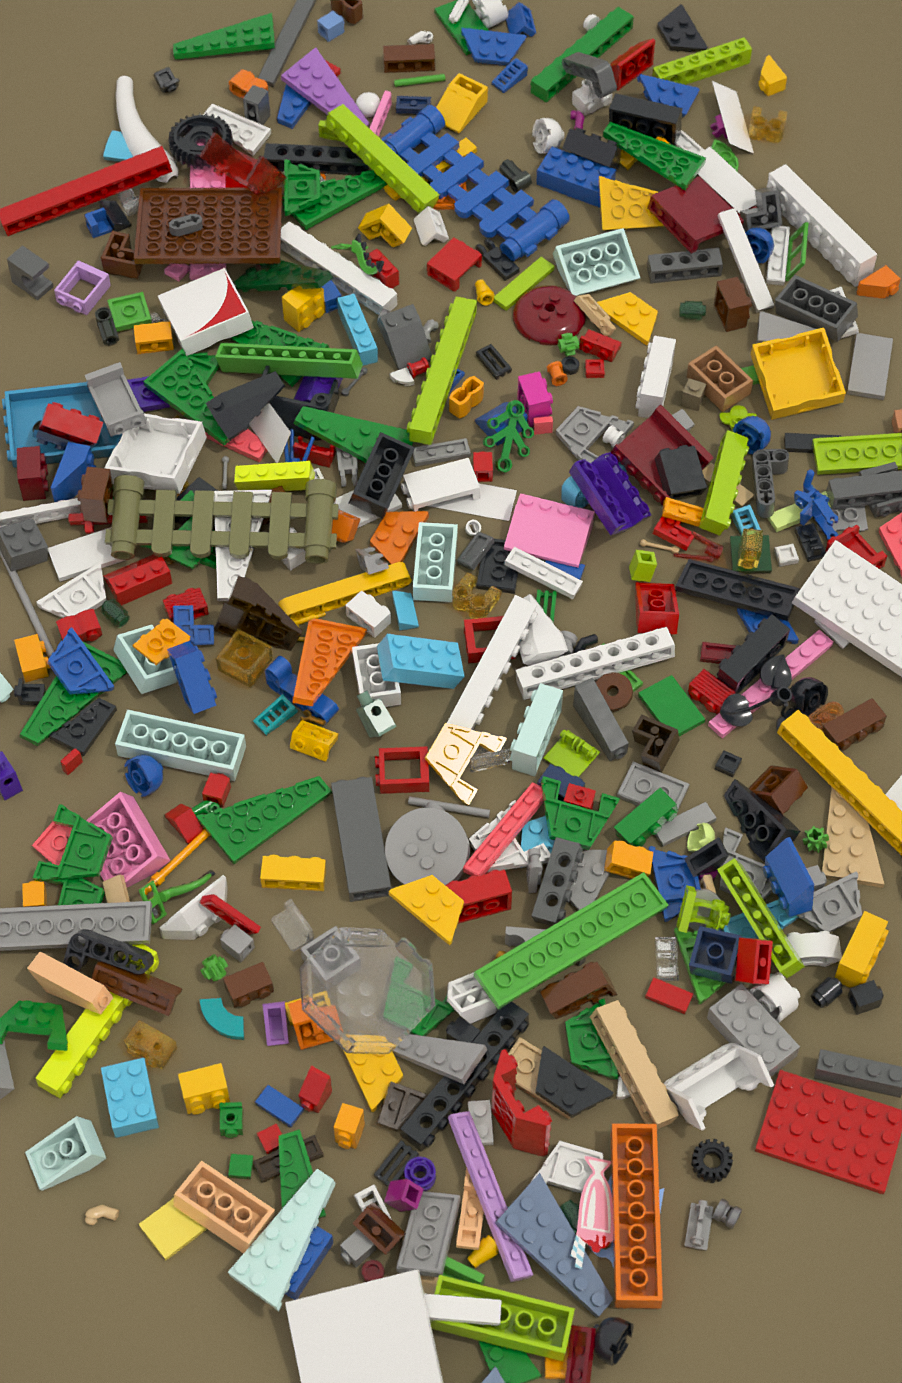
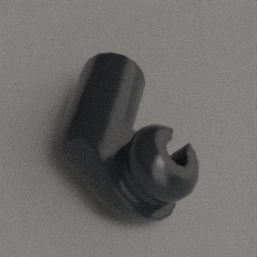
(586, 641)

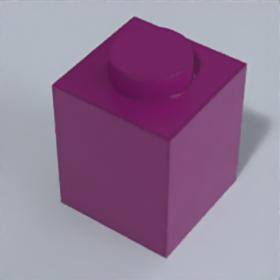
(403, 1195)

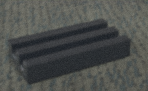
(497, 371)
(407, 1150)

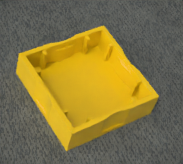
(797, 373)

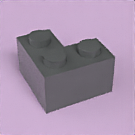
(767, 211)

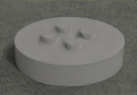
(426, 845)

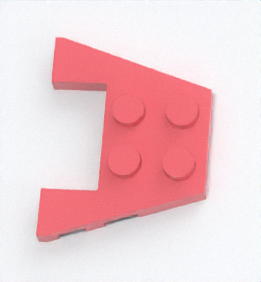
(892, 537)

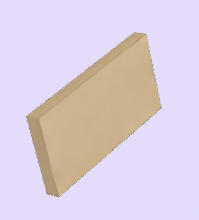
(528, 1063)

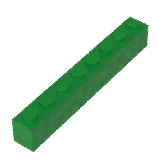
(593, 43)

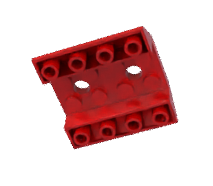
(525, 1130)

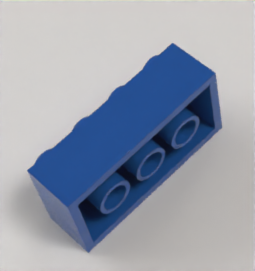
(573, 175)

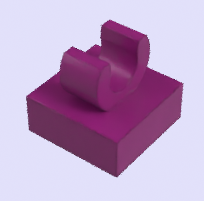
(719, 127)

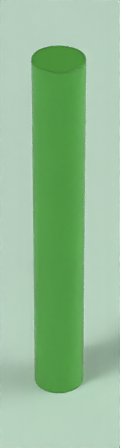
(419, 80)

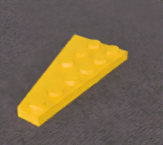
(625, 206)

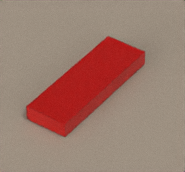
(229, 914)

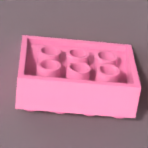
(550, 530)
(134, 844)

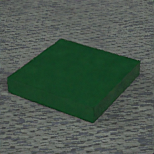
(764, 564)

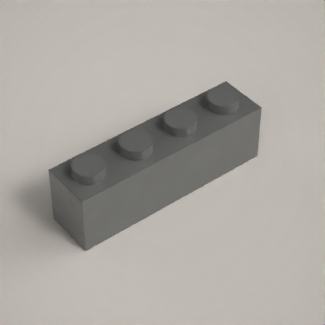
(864, 489)
(859, 1073)

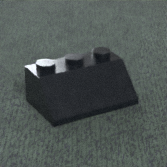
(593, 148)

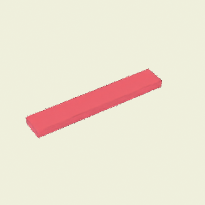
(505, 831)

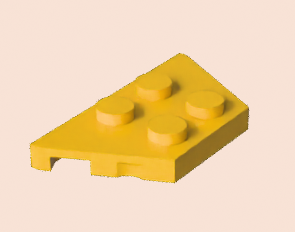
(631, 315)
(431, 904)
(374, 1075)

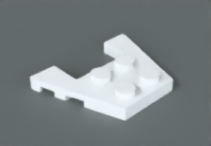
(513, 855)
(568, 1167)

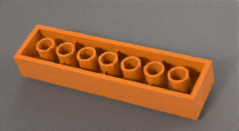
(636, 1216)

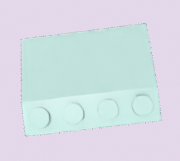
(596, 262)

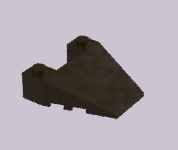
(257, 615)

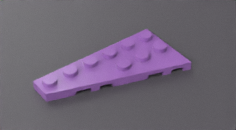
(319, 84)

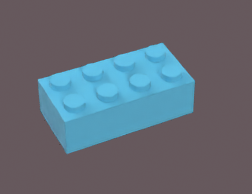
(420, 661)

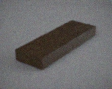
(269, 1165)

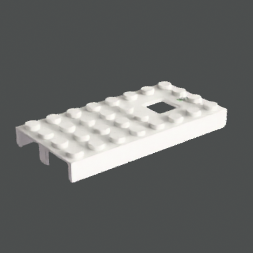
(856, 604)

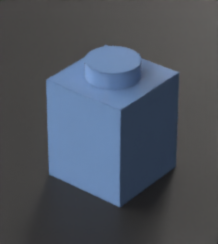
(330, 26)

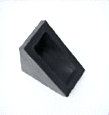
(707, 858)

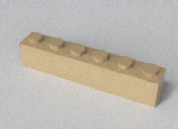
(634, 1065)

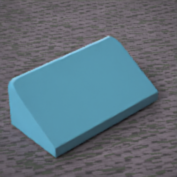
(405, 610)

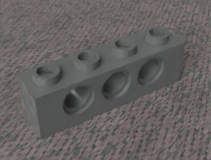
(684, 265)
(561, 851)

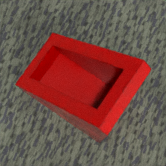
(184, 822)

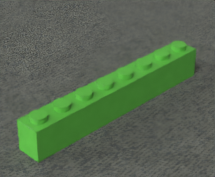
(289, 360)

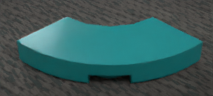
(221, 1020)

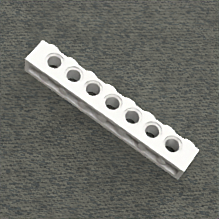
(597, 661)

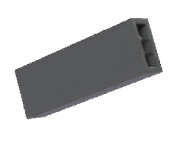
(361, 839)

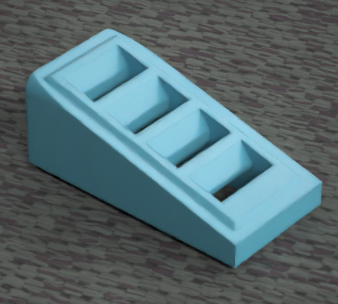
(747, 510)

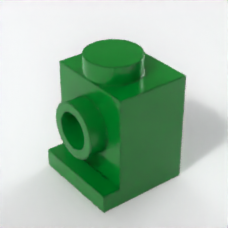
(234, 1111)

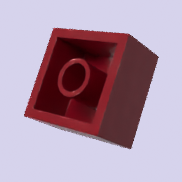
(32, 473)

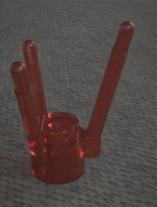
(713, 550)

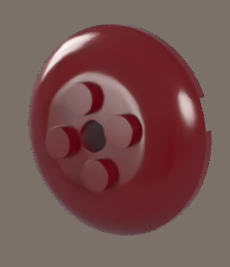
(548, 313)

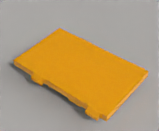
(158, 640)

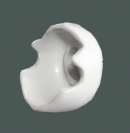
(368, 104)

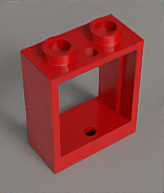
(480, 624)
(402, 785)

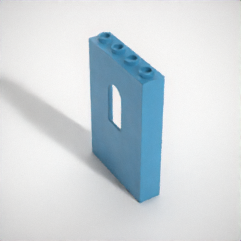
(27, 408)

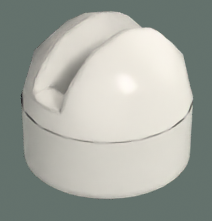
(475, 525)

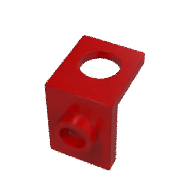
(580, 796)

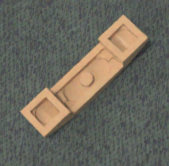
(471, 1217)

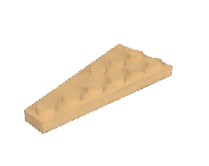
(849, 845)

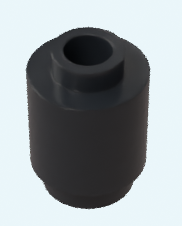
(827, 992)

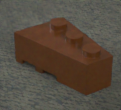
(577, 989)

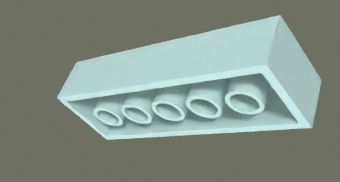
(181, 744)

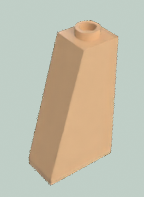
(69, 984)

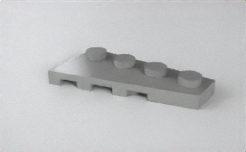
(442, 1056)

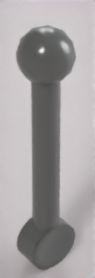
(345, 392)

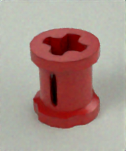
(418, 367)

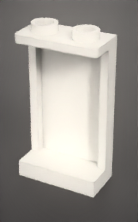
(440, 484)

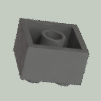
(22, 545)

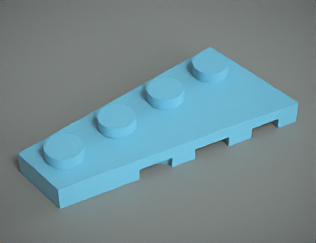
(740, 925)

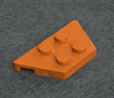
(397, 534)

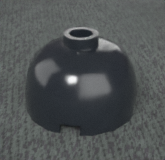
(808, 695)
(611, 1339)

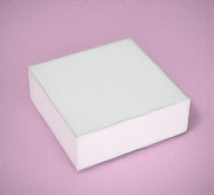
(786, 555)

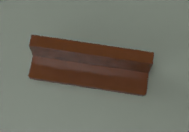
(137, 987)

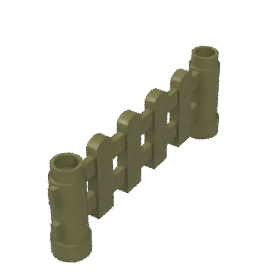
(128, 507)

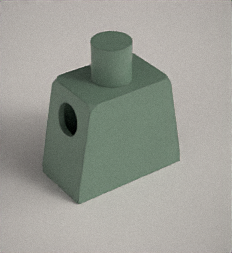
(377, 722)

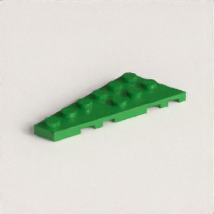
(271, 335)

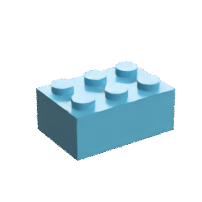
(129, 1097)

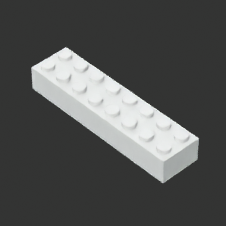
(825, 229)

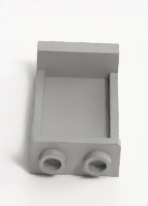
(115, 399)

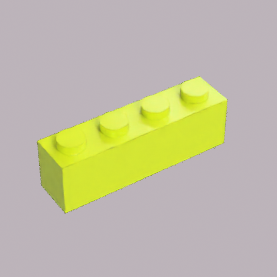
(268, 476)

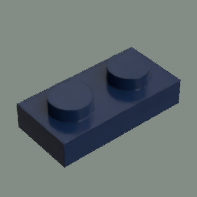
(411, 104)
(45, 438)

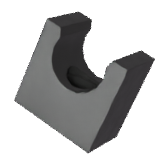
(27, 272)

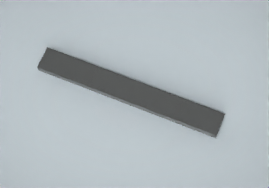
(286, 41)

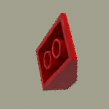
(656, 607)

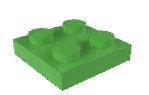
(129, 311)

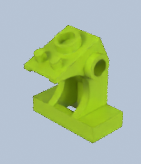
(717, 917)

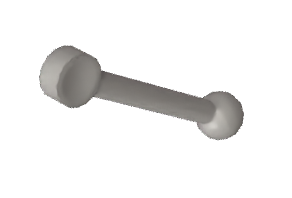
(225, 460)

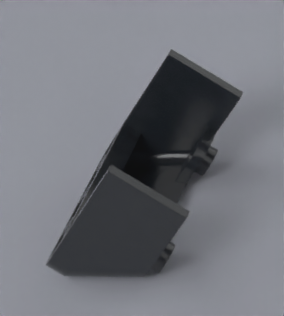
(289, 408)

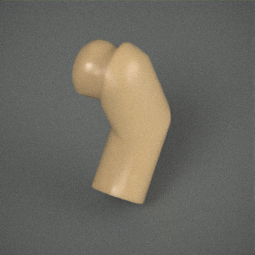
(100, 1211)

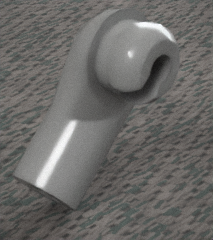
(429, 326)

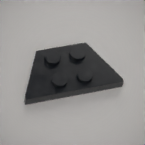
(680, 32)
(567, 1085)

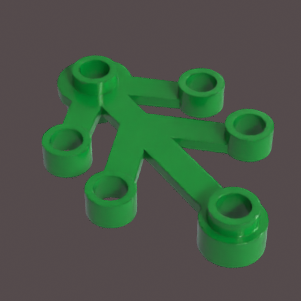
(510, 433)

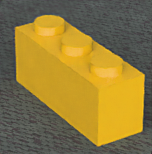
(293, 873)

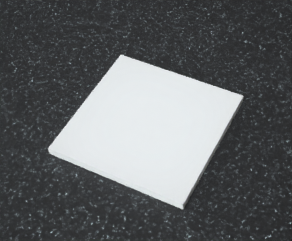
(366, 1334)

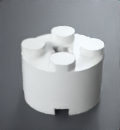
(491, 12)
(777, 996)

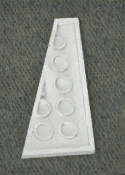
(228, 567)

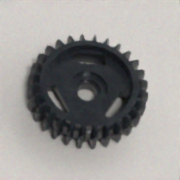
(192, 130)

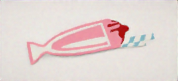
(595, 1212)

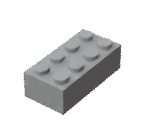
(750, 1025)

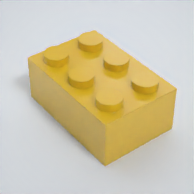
(862, 950)

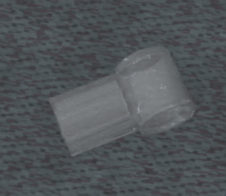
(129, 202)

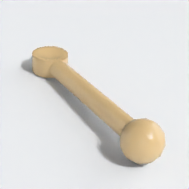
(674, 549)

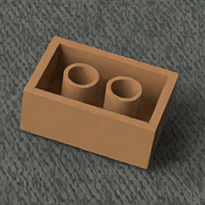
(723, 378)

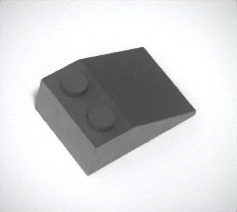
(404, 336)

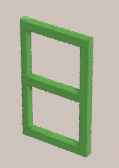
(802, 247)

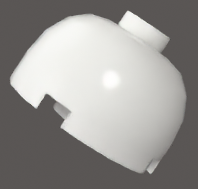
(547, 134)

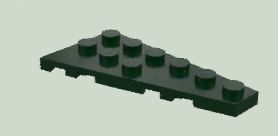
(283, 274)

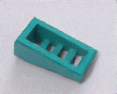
(276, 705)

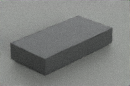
(475, 550)

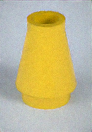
(484, 293)
(487, 1250)

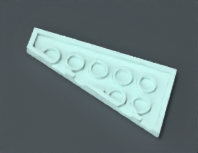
(280, 1248)

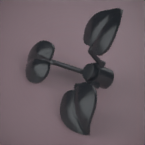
(773, 673)

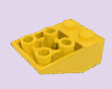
(462, 102)

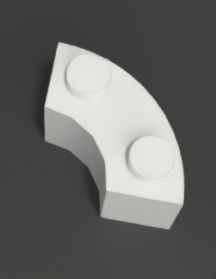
(816, 948)

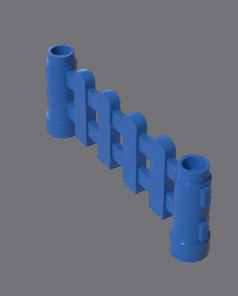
(517, 241)

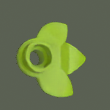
(735, 415)

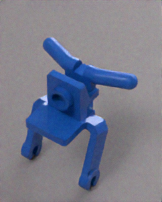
(816, 506)

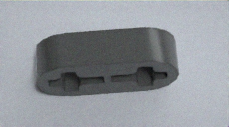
(185, 225)

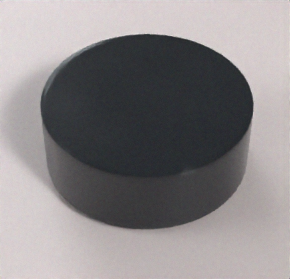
(570, 365)

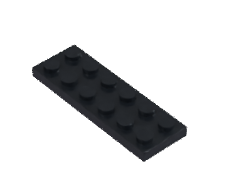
(737, 589)

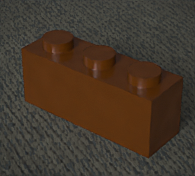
(409, 58)
(855, 724)

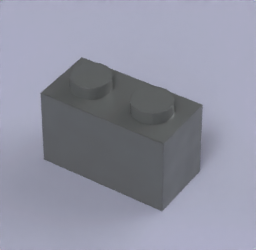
(257, 105)

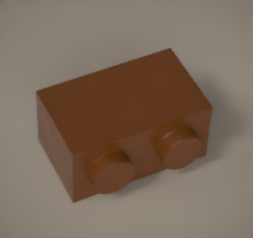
(248, 985)
(379, 1228)

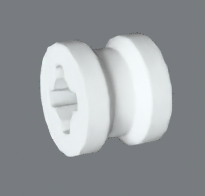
(613, 436)

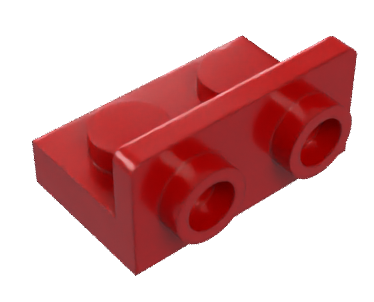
(599, 345)

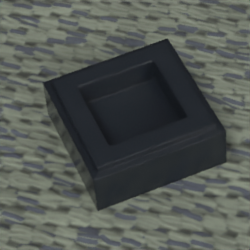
(728, 763)

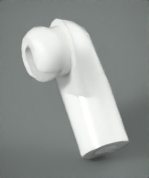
(420, 37)

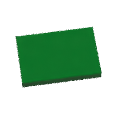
(671, 705)

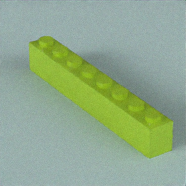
(381, 159)

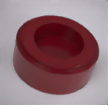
(372, 1270)

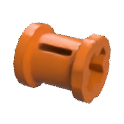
(557, 374)

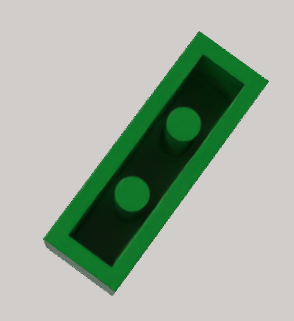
(646, 819)

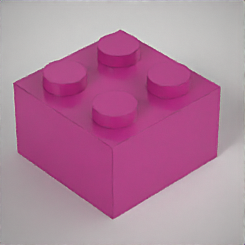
(534, 396)

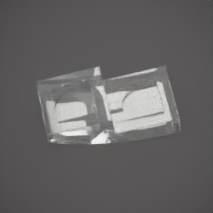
(666, 958)

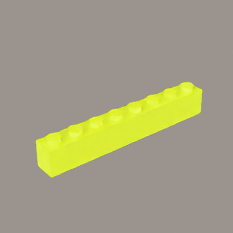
(83, 1041)

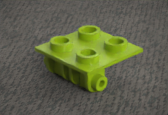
(571, 754)

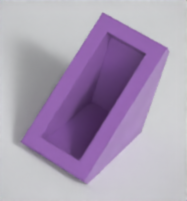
(275, 1023)

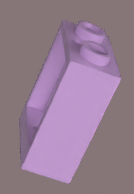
(86, 273)

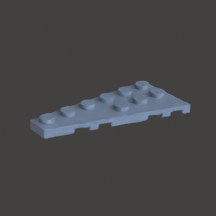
(546, 1236)

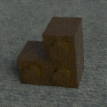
(658, 739)

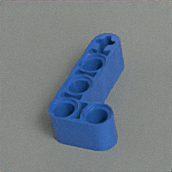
(283, 681)

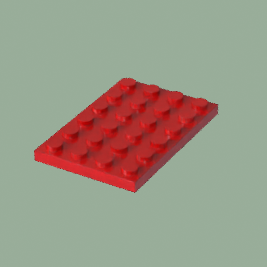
(831, 1132)

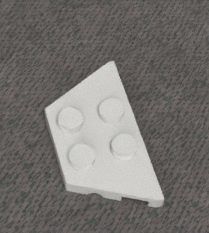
(77, 595)

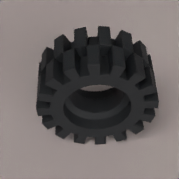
(712, 1173)

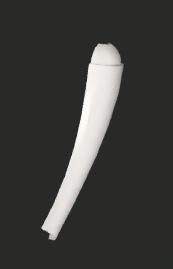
(133, 130)

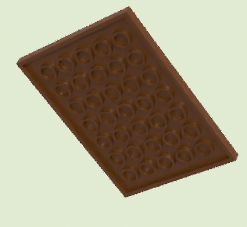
(234, 229)

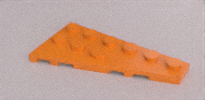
(323, 655)

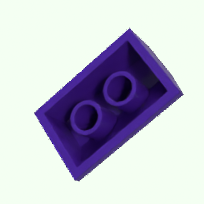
(312, 385)

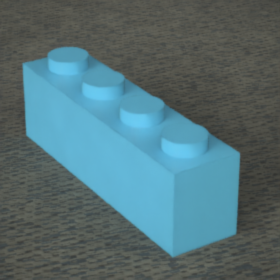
(357, 329)

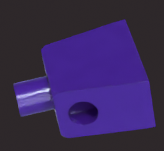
(7, 772)

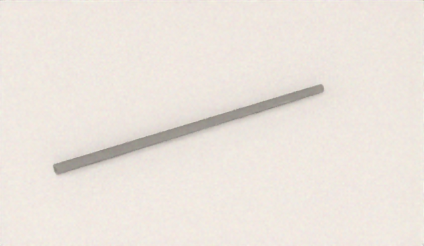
(29, 608)

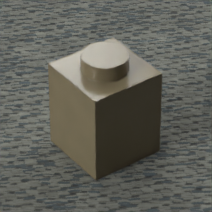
(693, 394)

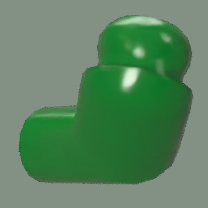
(205, 807)

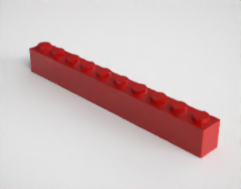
(85, 190)

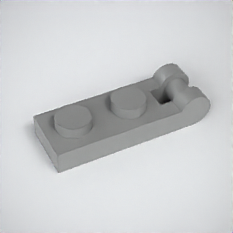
(534, 869)

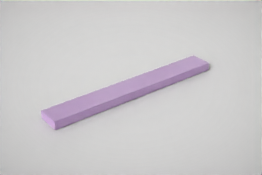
(488, 1193)

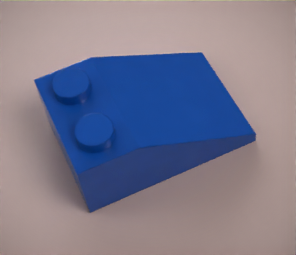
(70, 471)

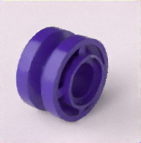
(421, 1164)

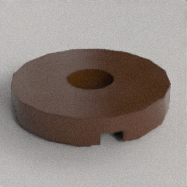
(617, 681)

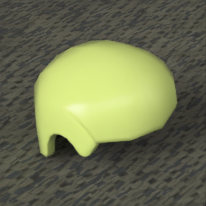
(700, 837)

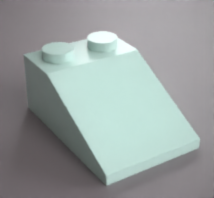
(65, 1153)

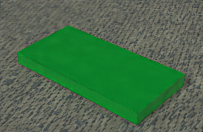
(468, 19)

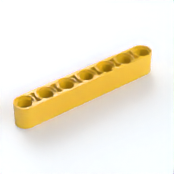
(341, 592)

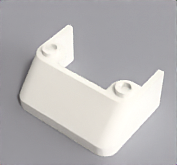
(714, 1078)

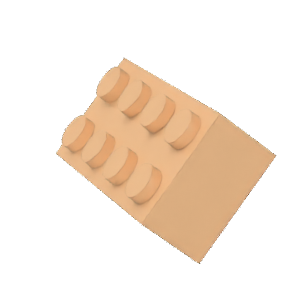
(223, 1207)

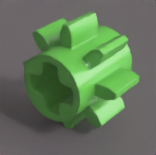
(568, 344)
(815, 833)
(214, 967)

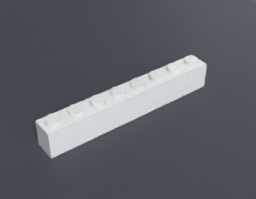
(345, 274)
(494, 663)

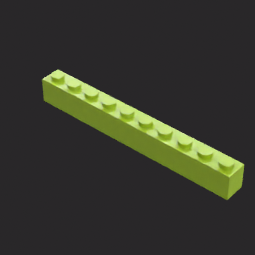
(442, 371)

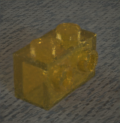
(150, 1045)

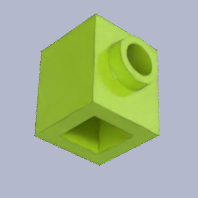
(642, 565)

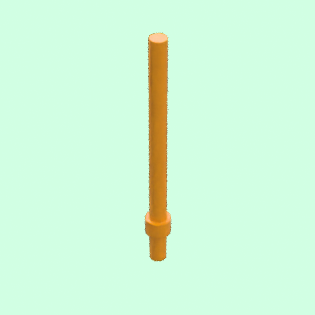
(158, 877)

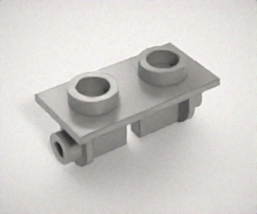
(699, 1225)

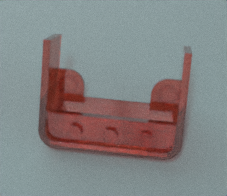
(253, 173)

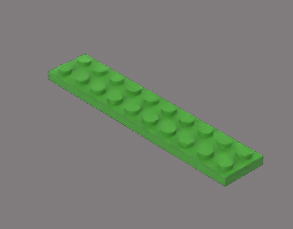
(570, 940)

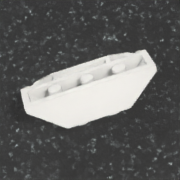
(194, 918)
(470, 999)

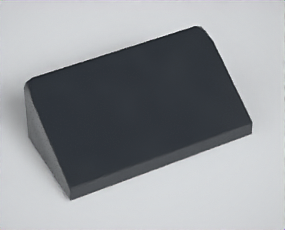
(115, 215)

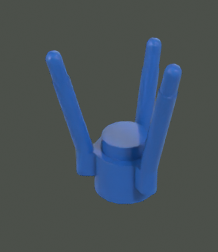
(289, 453)

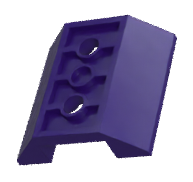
(610, 493)

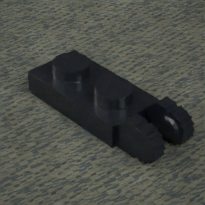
(498, 260)

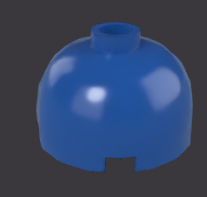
(761, 243)
(755, 430)
(144, 774)

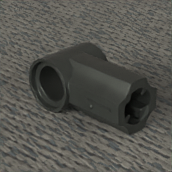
(517, 179)
(106, 326)

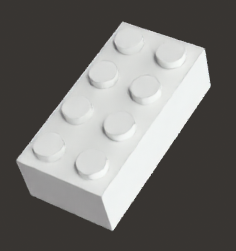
(655, 375)

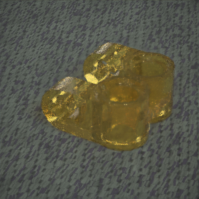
(761, 128)
(472, 601)

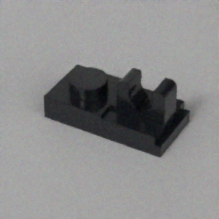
(810, 542)

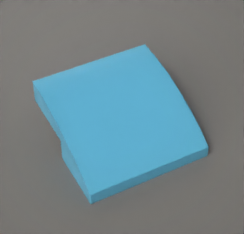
(116, 148)

